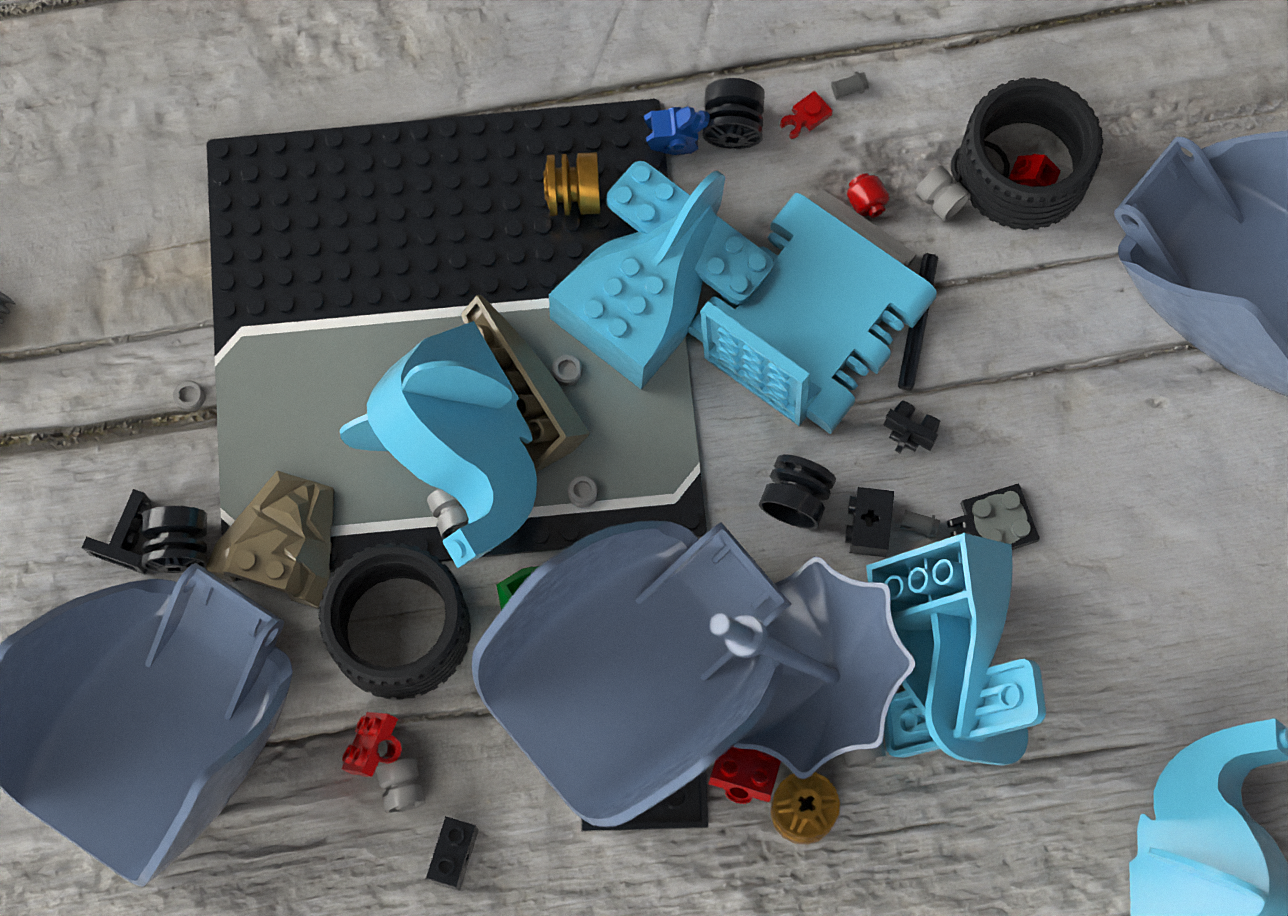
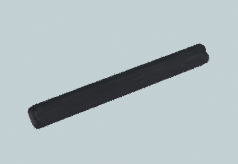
(916, 334)

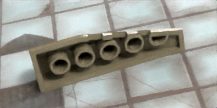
(541, 401)

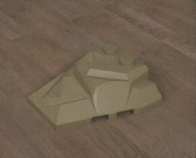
(281, 540)

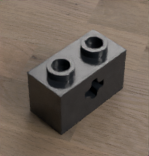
(878, 506)
(452, 853)

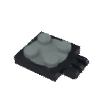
(997, 516)

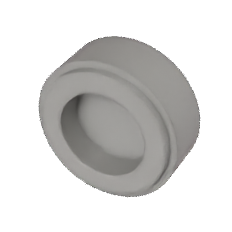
(567, 370)
(189, 396)
(582, 491)

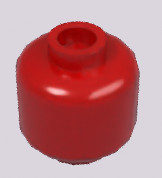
(868, 195)

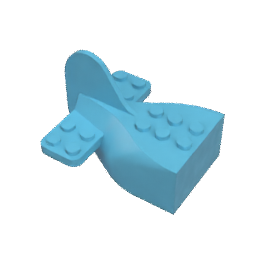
(643, 289)
(950, 616)

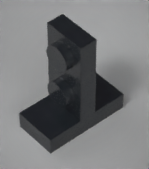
(124, 537)

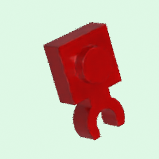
(808, 112)

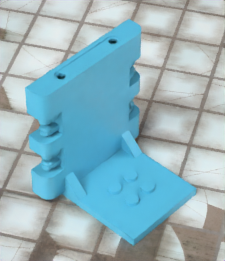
(813, 316)

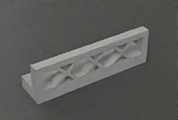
(863, 227)

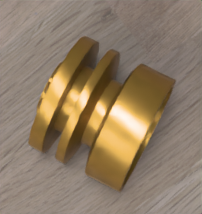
(572, 184)
(806, 826)

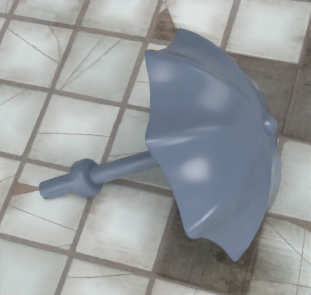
(837, 667)

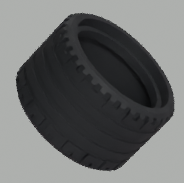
(1039, 104)
(364, 572)

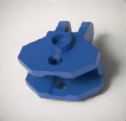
(675, 129)

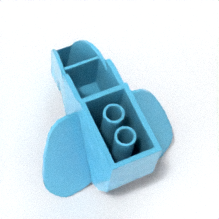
(459, 429)
(1204, 845)

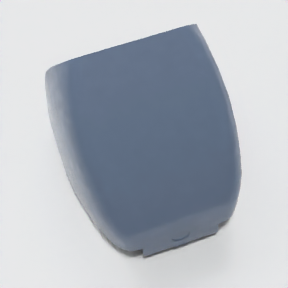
(1214, 250)
(614, 666)
(139, 714)

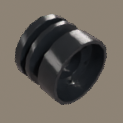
(734, 113)
(797, 491)
(173, 538)

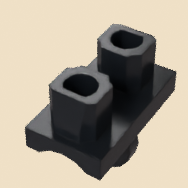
(909, 433)

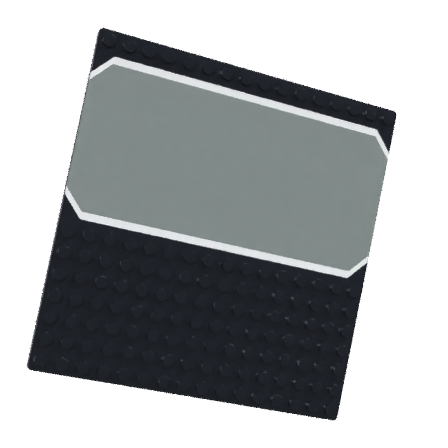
(379, 235)

